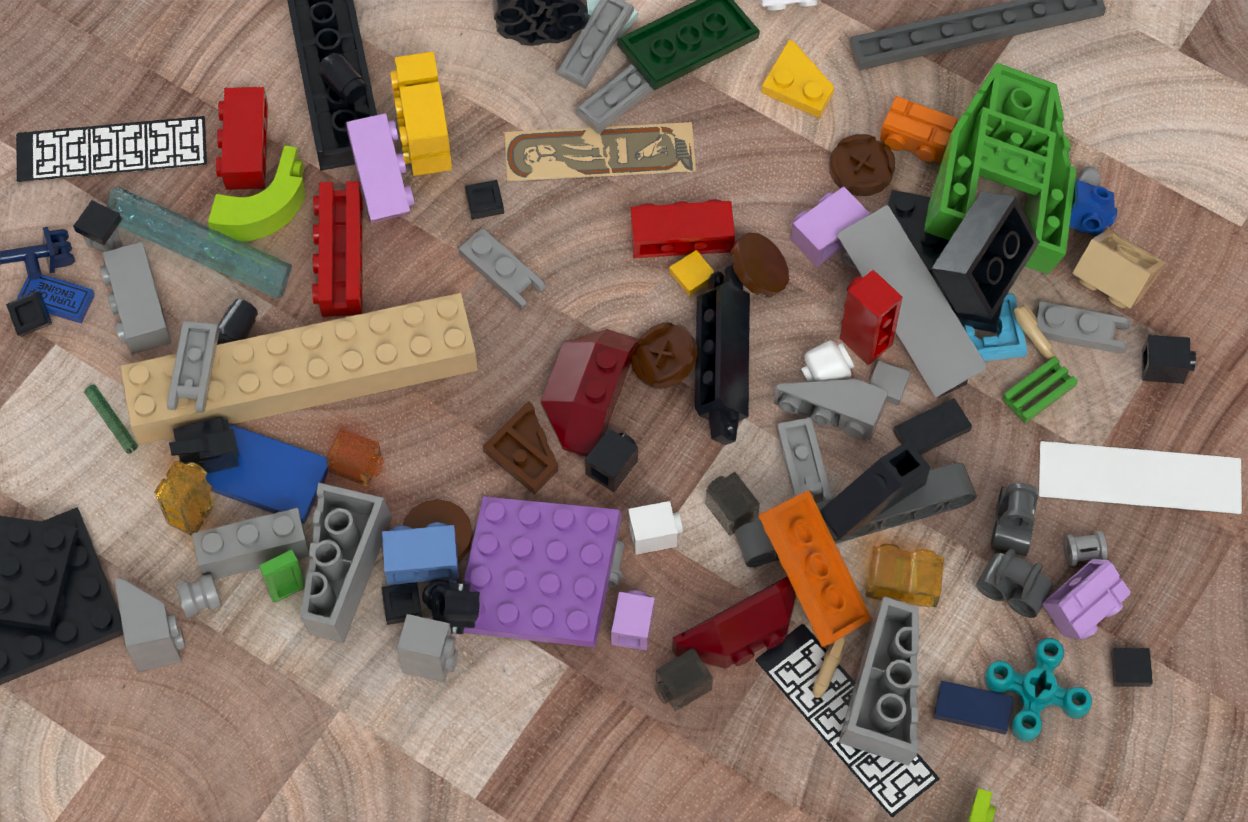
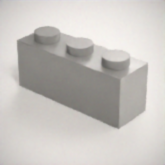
(135, 298)
(249, 543)

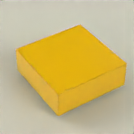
(691, 273)

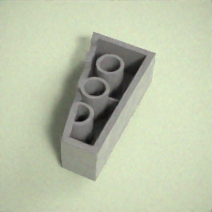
(341, 558)
(884, 696)

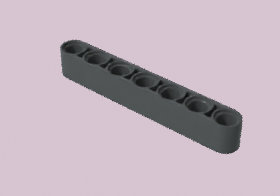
(944, 491)

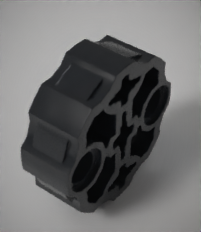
(539, 20)

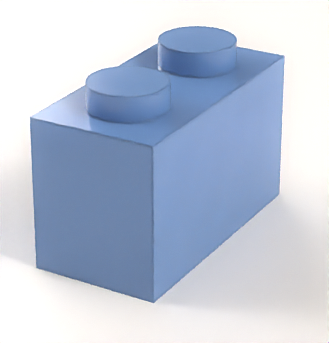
(420, 553)

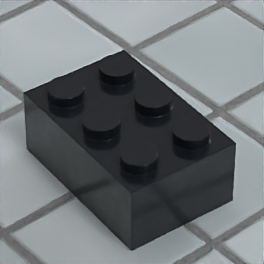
(986, 255)

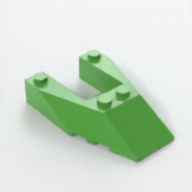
(1018, 140)

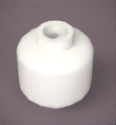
(827, 363)

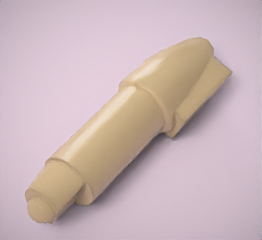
(1028, 324)
(831, 661)

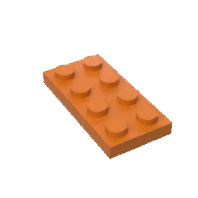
(815, 568)

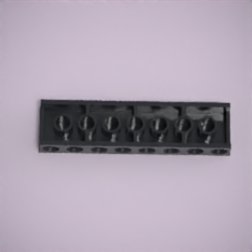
(318, 31)

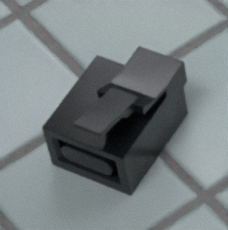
(207, 444)

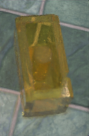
(185, 497)

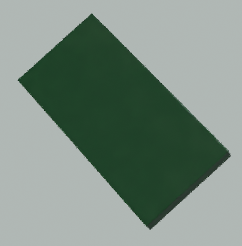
(687, 40)

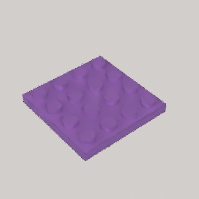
(542, 570)

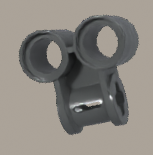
(1015, 518)
(1015, 581)

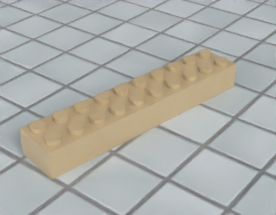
(309, 366)

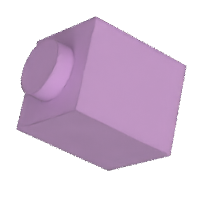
(633, 620)

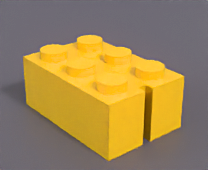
(421, 114)

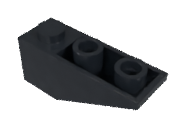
(877, 490)

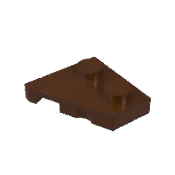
(523, 450)

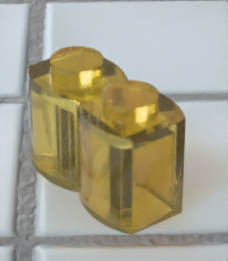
(905, 575)

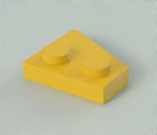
(798, 82)

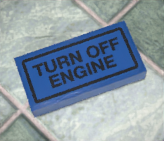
(60, 297)

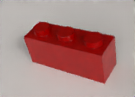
(243, 138)
(682, 228)
(870, 316)

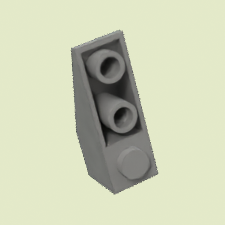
(838, 403)

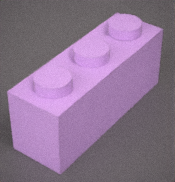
(379, 167)

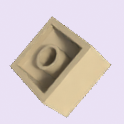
(1117, 269)

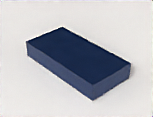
(973, 707)

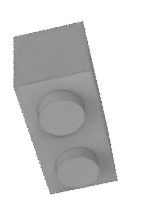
(427, 648)

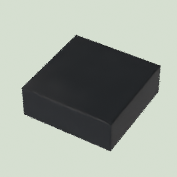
(484, 199)
(97, 222)
(29, 314)
(400, 601)
(1131, 667)

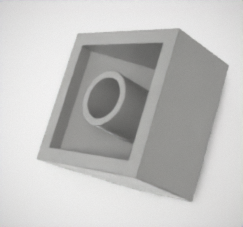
(148, 628)

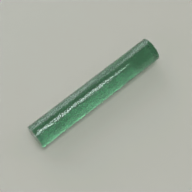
(111, 419)

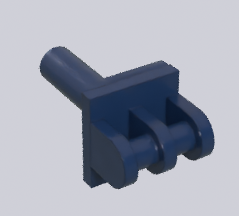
(54, 248)

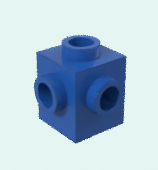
(1092, 208)

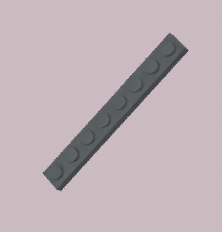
(968, 29)

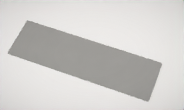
(925, 317)

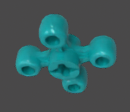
(1050, 694)

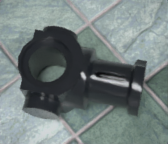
(453, 603)

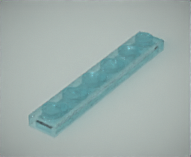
(200, 243)

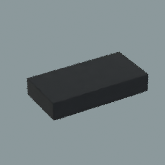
(934, 427)

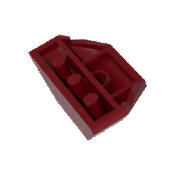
(587, 387)
(742, 628)

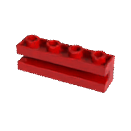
(340, 250)

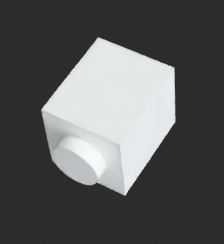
(654, 527)

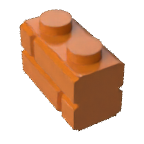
(917, 130)

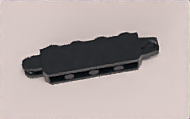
(723, 355)

